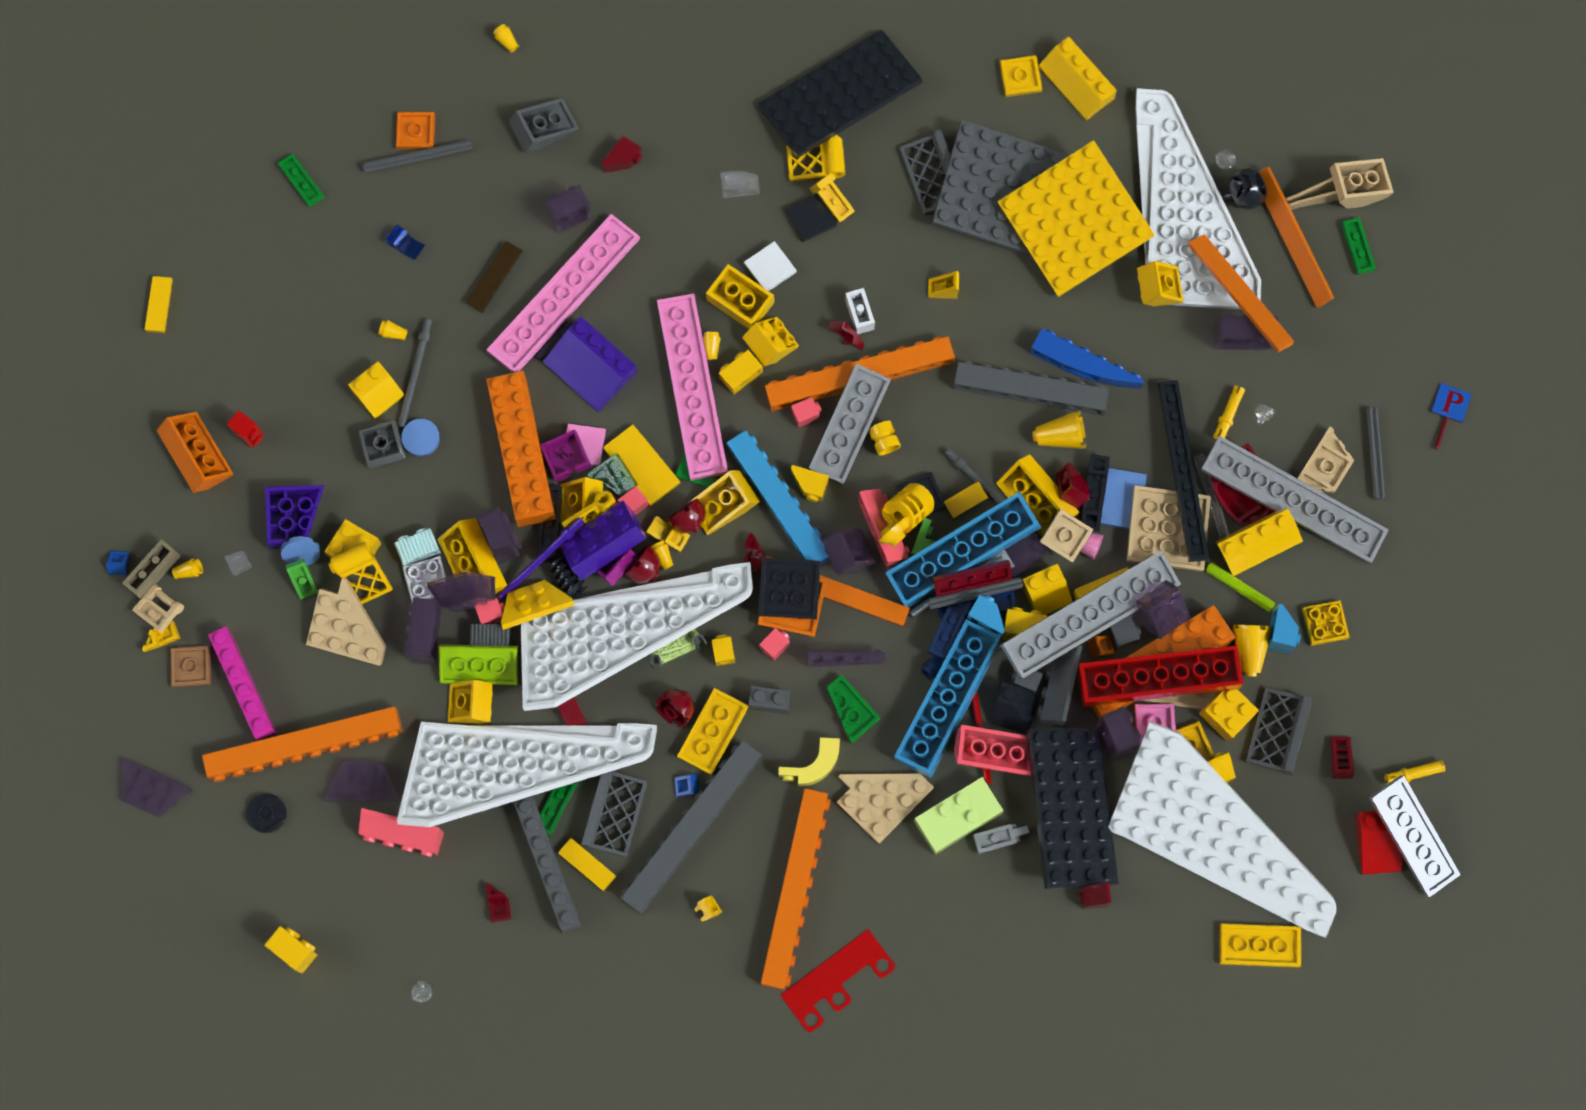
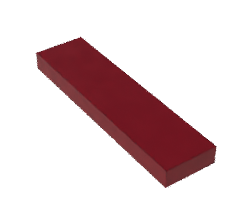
(972, 578)

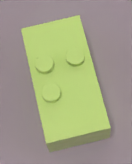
(958, 815)

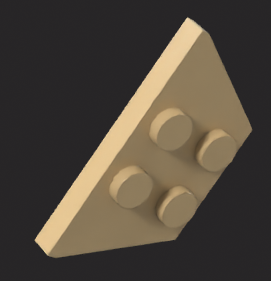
(1327, 464)

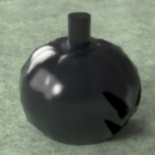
(1246, 189)

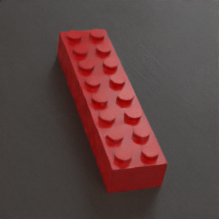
(1160, 676)

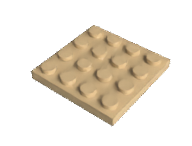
(1158, 527)

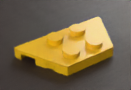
(533, 602)

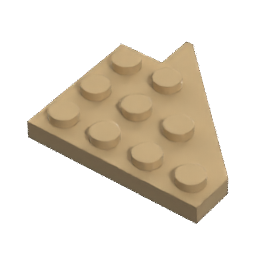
(344, 626)
(882, 800)

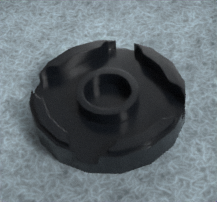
(266, 813)

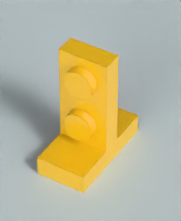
(832, 197)

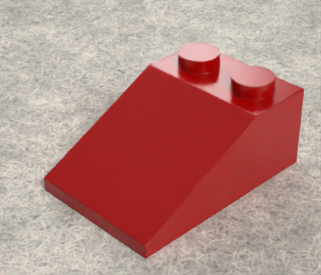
(1375, 845)

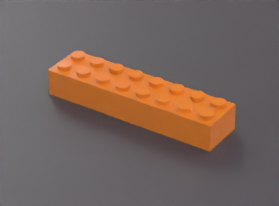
(521, 449)
(1200, 632)

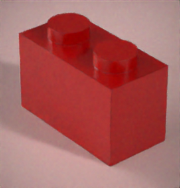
(245, 429)

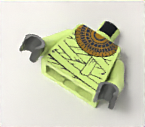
(676, 648)

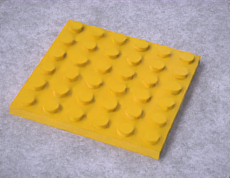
(1076, 218)

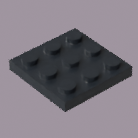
(789, 588)

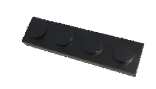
(550, 529)

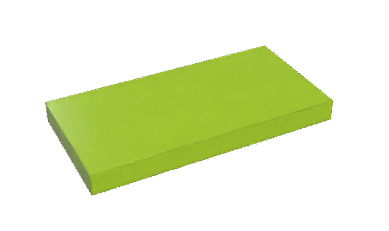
(479, 663)

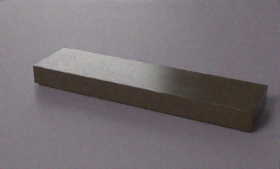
(494, 277)

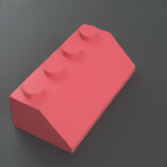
(872, 504)
(991, 750)
(386, 829)

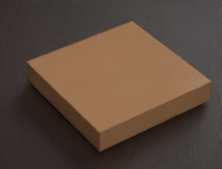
(191, 666)

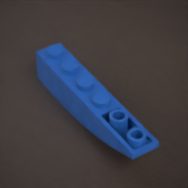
(1081, 362)

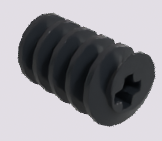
(566, 577)

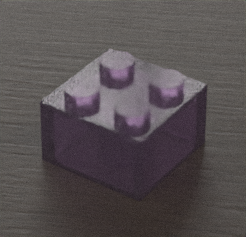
(568, 208)
(848, 551)
(1163, 609)

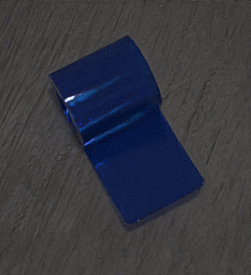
(404, 243)

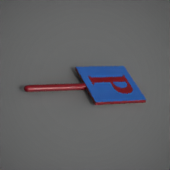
(1451, 404)

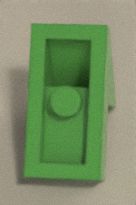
(921, 541)
(302, 578)

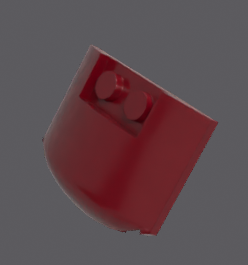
(1237, 505)

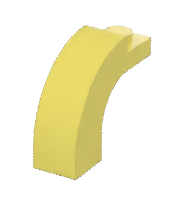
(818, 769)

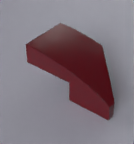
(849, 335)
(754, 553)
(498, 904)

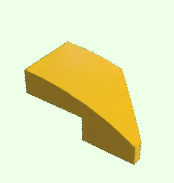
(157, 639)

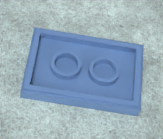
(1118, 497)

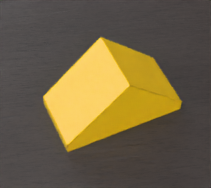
(944, 286)

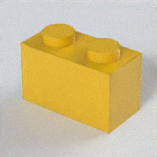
(740, 371)

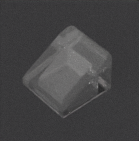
(238, 562)

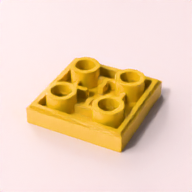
(1325, 623)

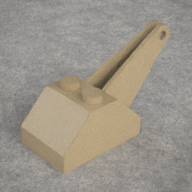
(1355, 185)

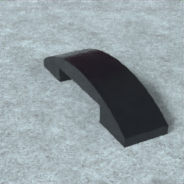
(1096, 482)

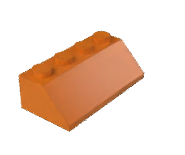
(194, 451)

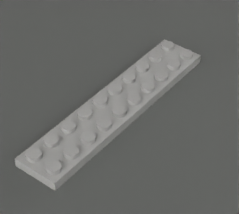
(1306, 504)
(1086, 616)

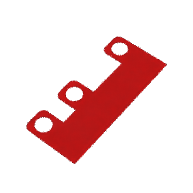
(829, 976)

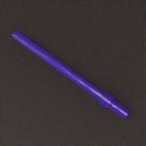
(567, 533)

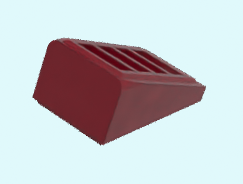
(1341, 770)

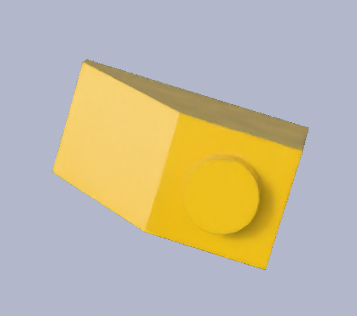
(810, 483)

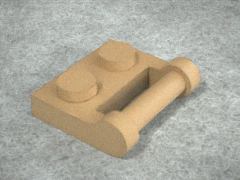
(153, 613)

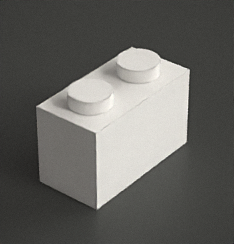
(860, 311)

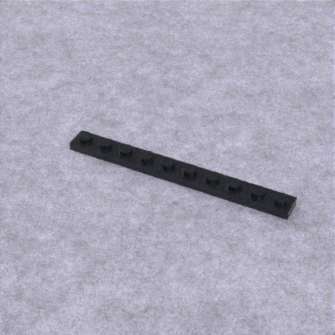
(1183, 471)

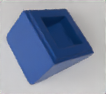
(118, 563)
(687, 785)

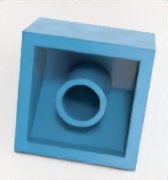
(986, 614)
(1284, 631)

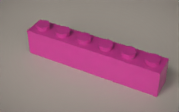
(242, 684)

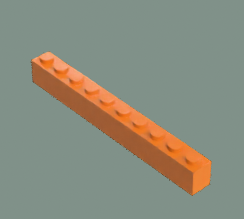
(833, 379)
(302, 743)
(794, 890)

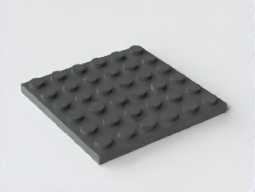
(982, 172)

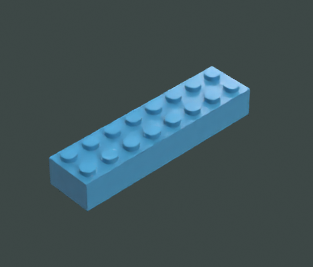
(964, 548)
(948, 699)

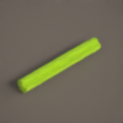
(1240, 587)

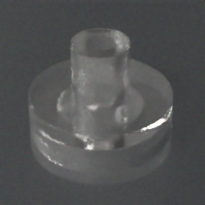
(1225, 159)
(1264, 413)
(421, 992)

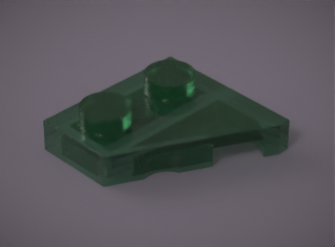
(614, 475)

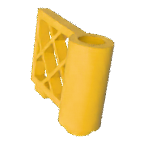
(831, 157)
(601, 504)
(359, 558)

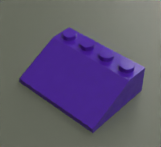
(590, 364)

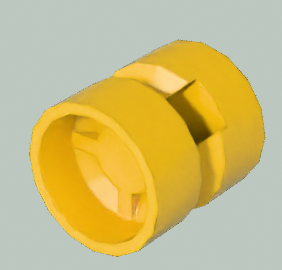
(884, 438)

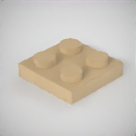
(1066, 535)

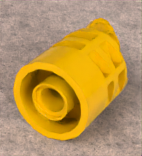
(905, 512)

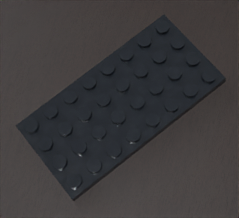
(840, 93)
(1071, 807)

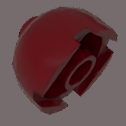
(688, 518)
(644, 567)
(675, 706)

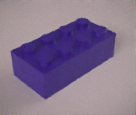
(603, 540)

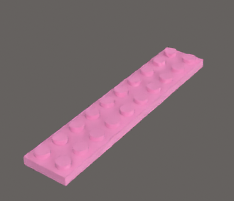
(563, 294)
(692, 387)

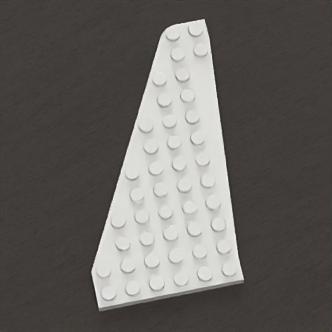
(1184, 203)
(617, 628)
(482, 767)
(1199, 822)

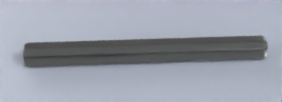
(417, 156)

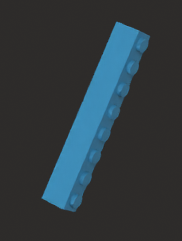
(777, 498)

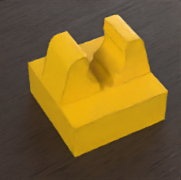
(709, 908)

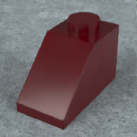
(622, 156)
(1072, 486)
(1095, 896)

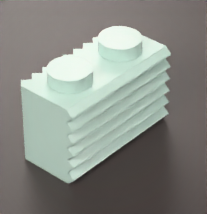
(417, 547)

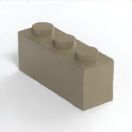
(151, 569)

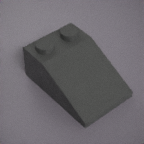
(542, 125)

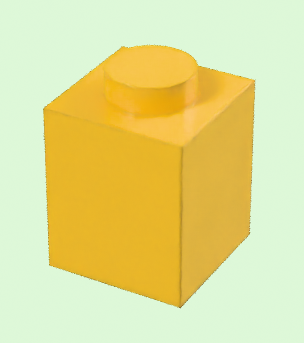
(723, 650)

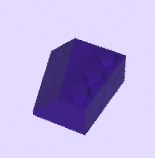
(290, 512)

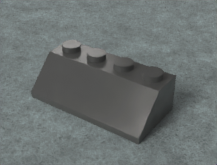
(1059, 688)

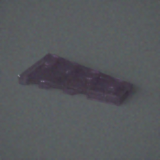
(825, 659)

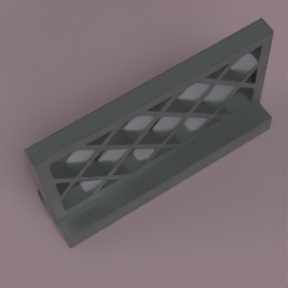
(943, 156)
(1296, 734)
(596, 810)

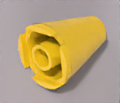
(1061, 432)
(1252, 646)

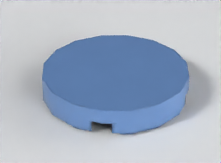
(420, 437)
(300, 548)

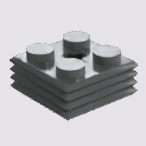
(370, 441)

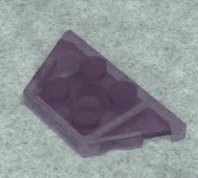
(362, 784)
(149, 789)

